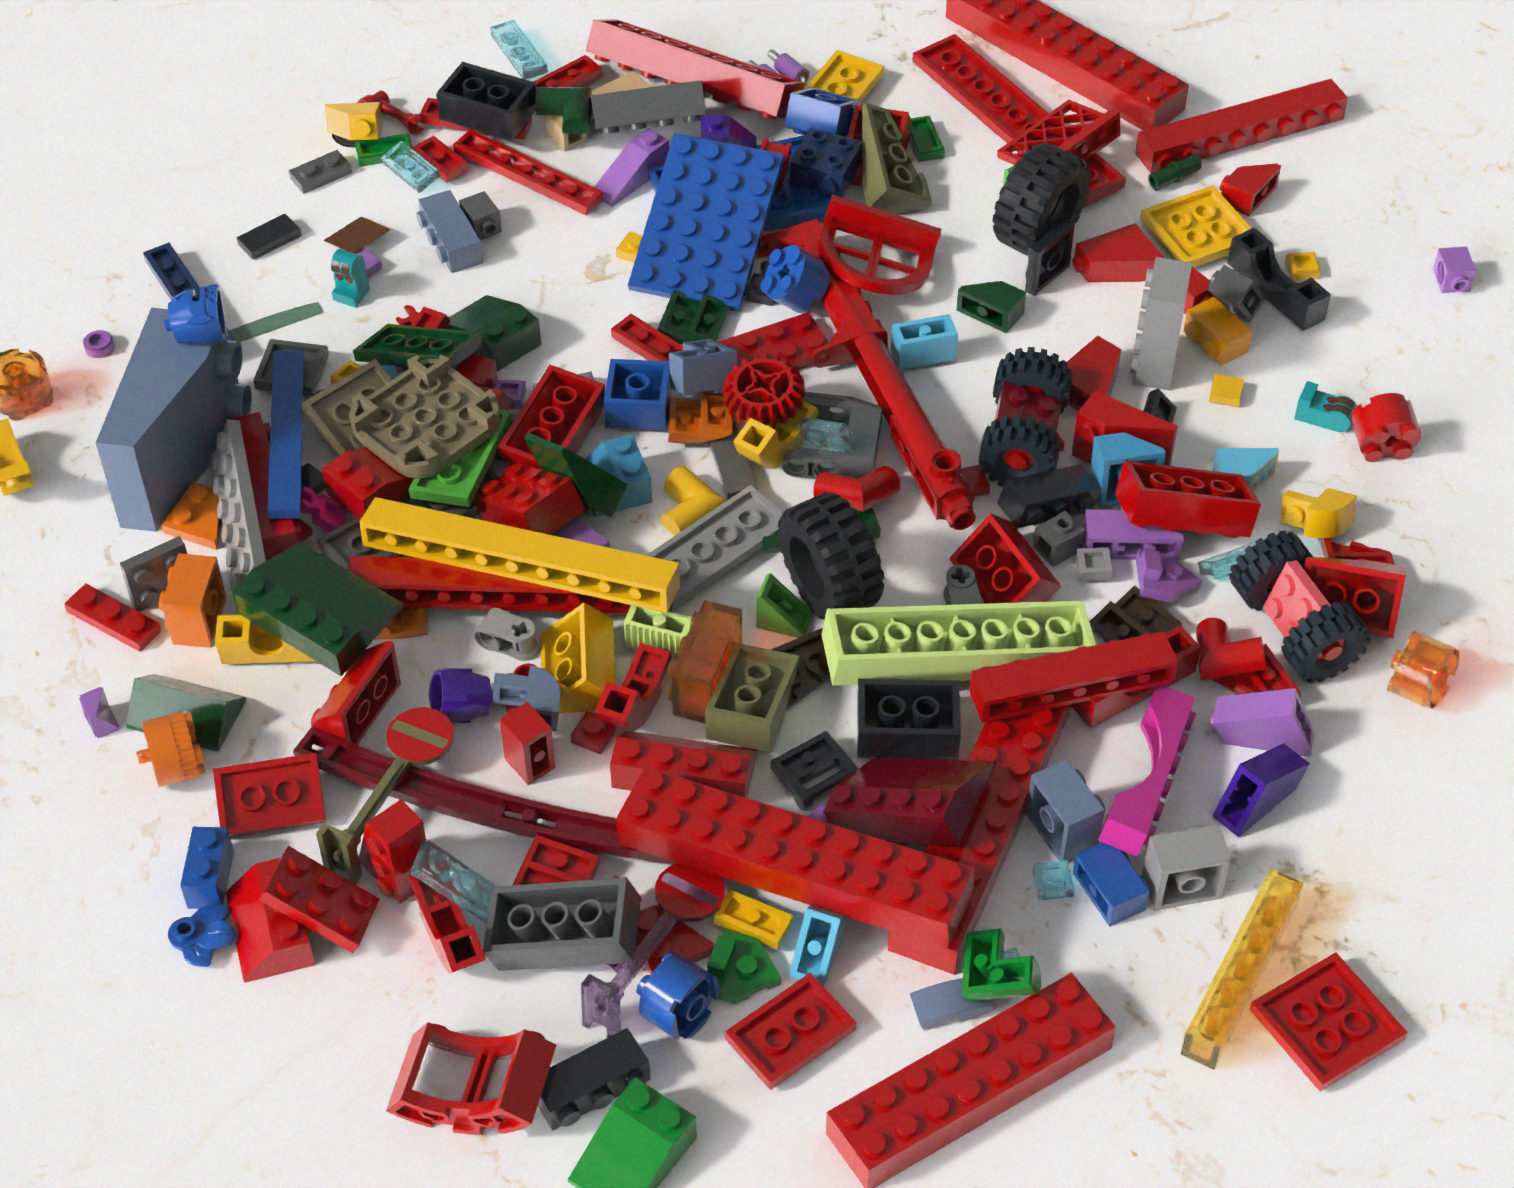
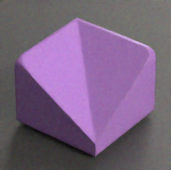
(98, 712)

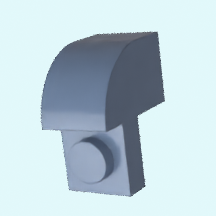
(537, 689)

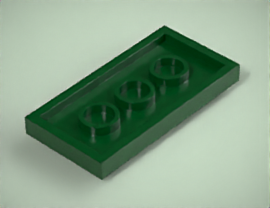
(398, 343)

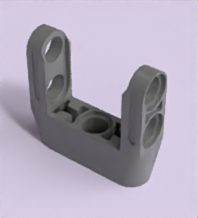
(861, 418)

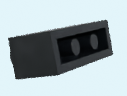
(1046, 494)
(592, 1079)

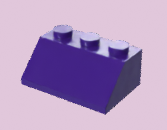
(726, 130)

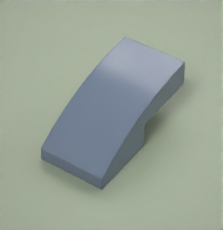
(944, 1002)

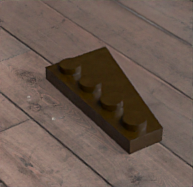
(812, 666)

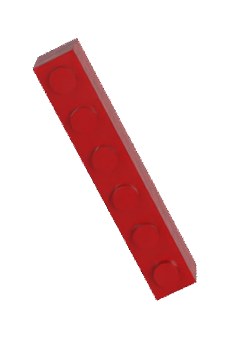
(275, 533)
(1073, 676)

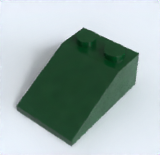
(505, 325)
(596, 488)

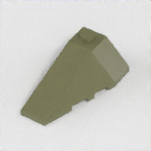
(887, 168)

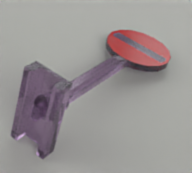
(683, 896)

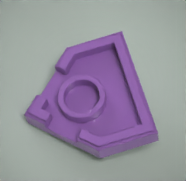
(1163, 576)

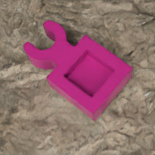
(324, 510)

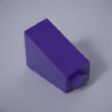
(1259, 787)

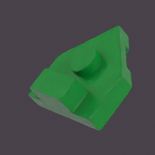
(741, 967)

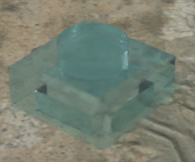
(1053, 880)

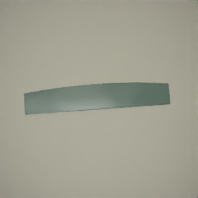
(275, 321)

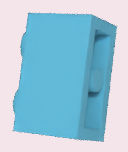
(924, 341)

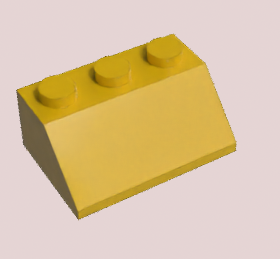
(580, 657)

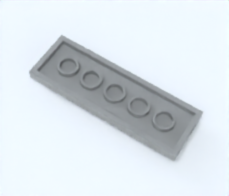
(236, 503)
(720, 541)

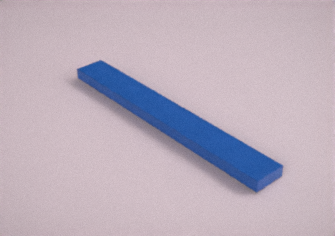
(286, 436)

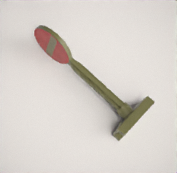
(413, 739)

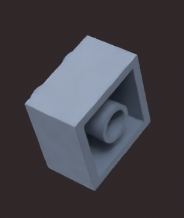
(1064, 810)

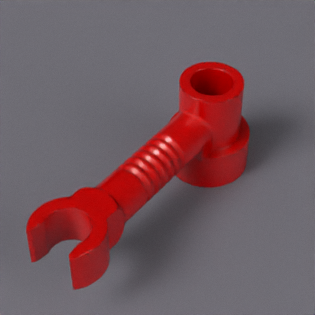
(408, 119)

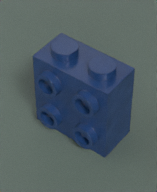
(825, 162)

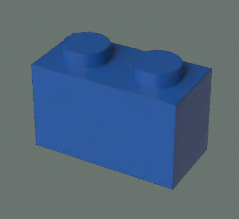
(207, 867)
(1111, 882)

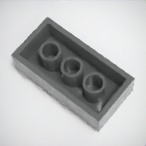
(648, 105)
(562, 924)

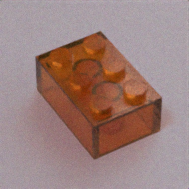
(703, 658)

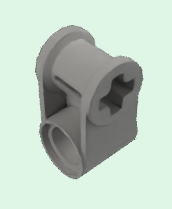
(505, 632)

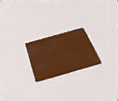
(356, 234)

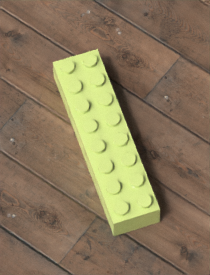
(947, 639)

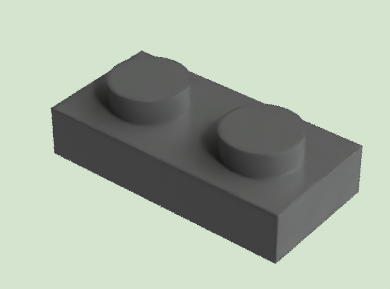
(320, 171)

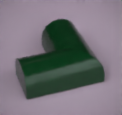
(571, 102)

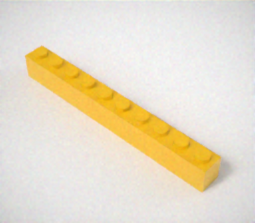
(521, 554)

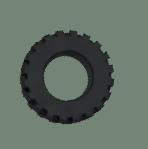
(1039, 195)
(830, 554)

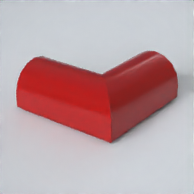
(860, 492)
(1225, 657)

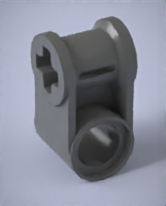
(961, 586)

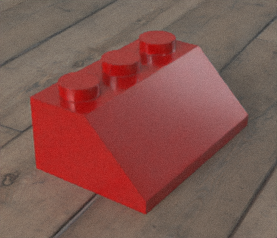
(1005, 564)
(360, 694)
(267, 938)

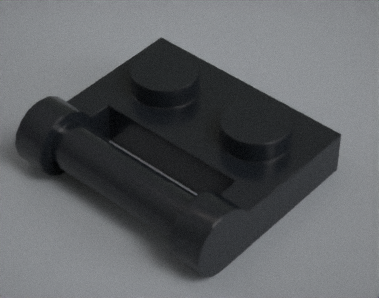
(808, 762)

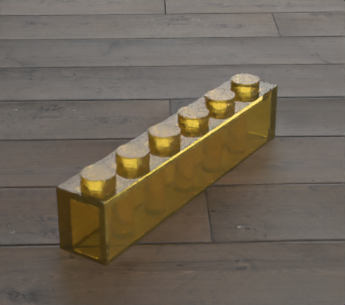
(1241, 969)

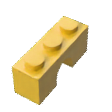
(246, 643)

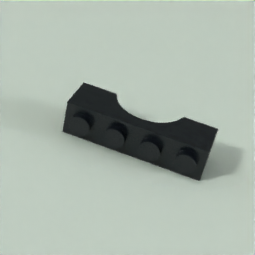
(1255, 258)

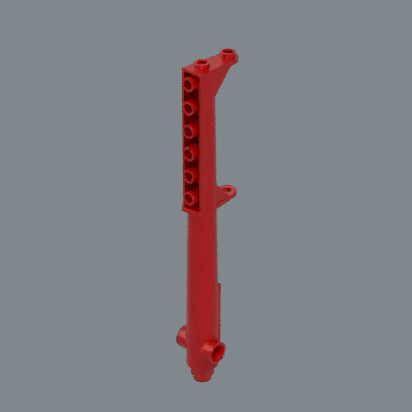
(865, 341)

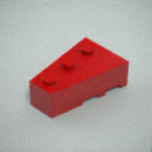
(391, 849)

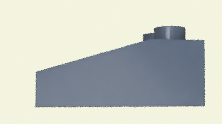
(167, 420)

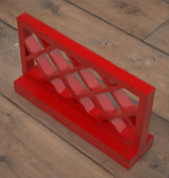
(1087, 138)

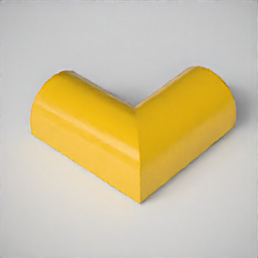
(693, 496)

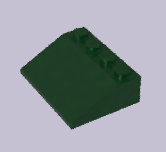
(315, 606)

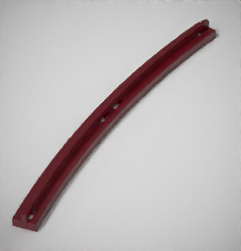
(469, 801)

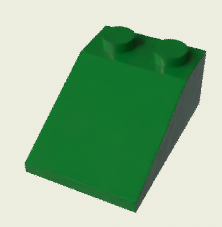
(636, 1141)

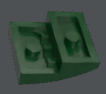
(693, 320)

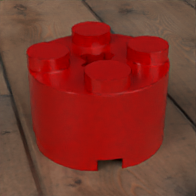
(1386, 427)

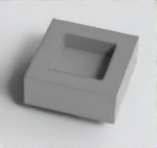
(1094, 564)

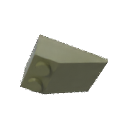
(751, 697)

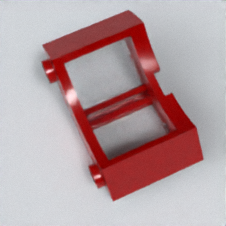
(471, 1080)

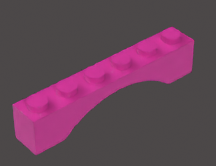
(1133, 811)

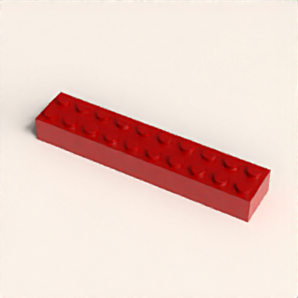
(1075, 58)
(1018, 750)
(796, 857)

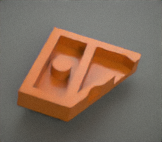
(195, 517)

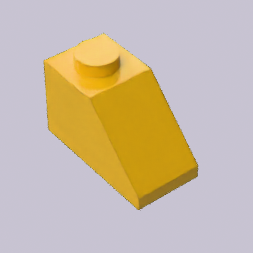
(354, 120)

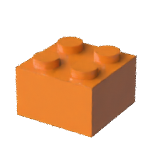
(193, 600)

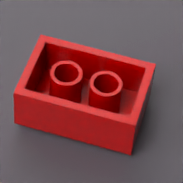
(529, 499)

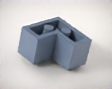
(701, 367)

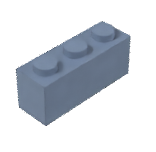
(449, 231)

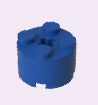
(795, 278)
(677, 996)

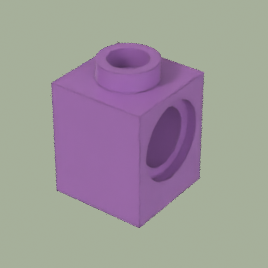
(1454, 269)

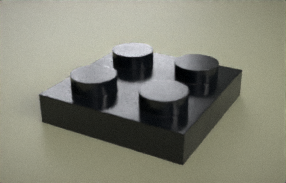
(1049, 257)

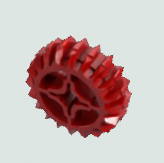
(758, 391)

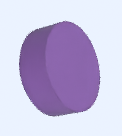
(98, 344)

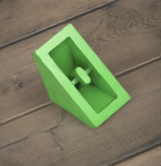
(781, 610)

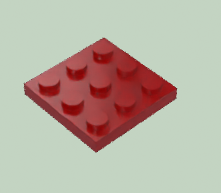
(1328, 1021)

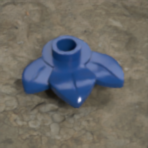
(207, 933)

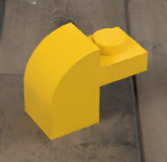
(1321, 516)

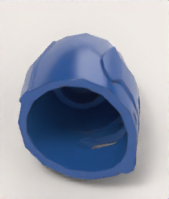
(197, 318)

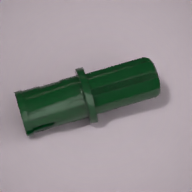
(1174, 172)

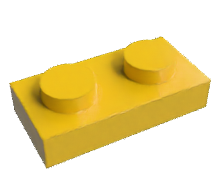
(753, 919)

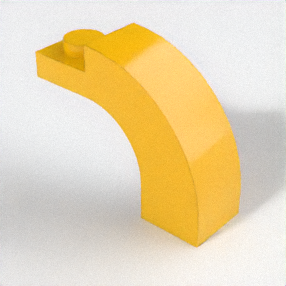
(767, 445)
(13, 469)

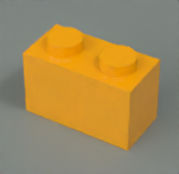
(1217, 331)

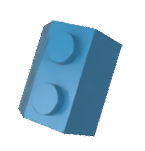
(1108, 459)
(625, 462)

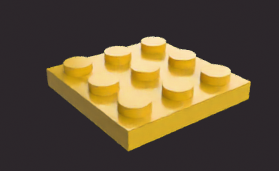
(1195, 226)

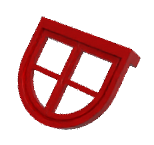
(882, 229)

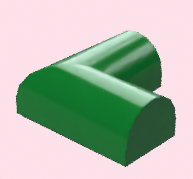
(991, 976)

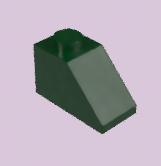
(992, 303)

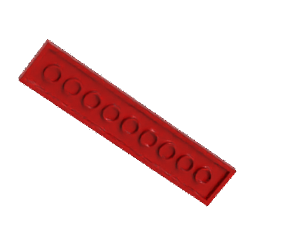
(1000, 102)

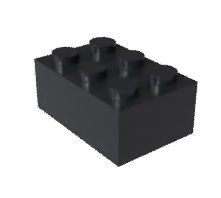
(486, 100)
(908, 718)

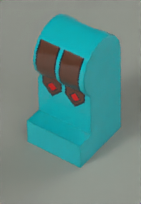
(349, 277)
(1324, 409)

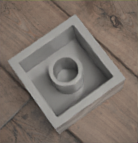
(1186, 866)

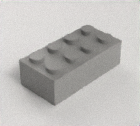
(1160, 323)

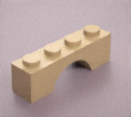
(553, 123)

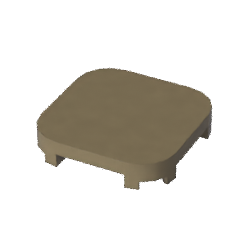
(425, 418)

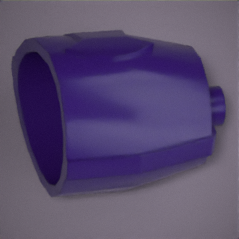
(460, 694)

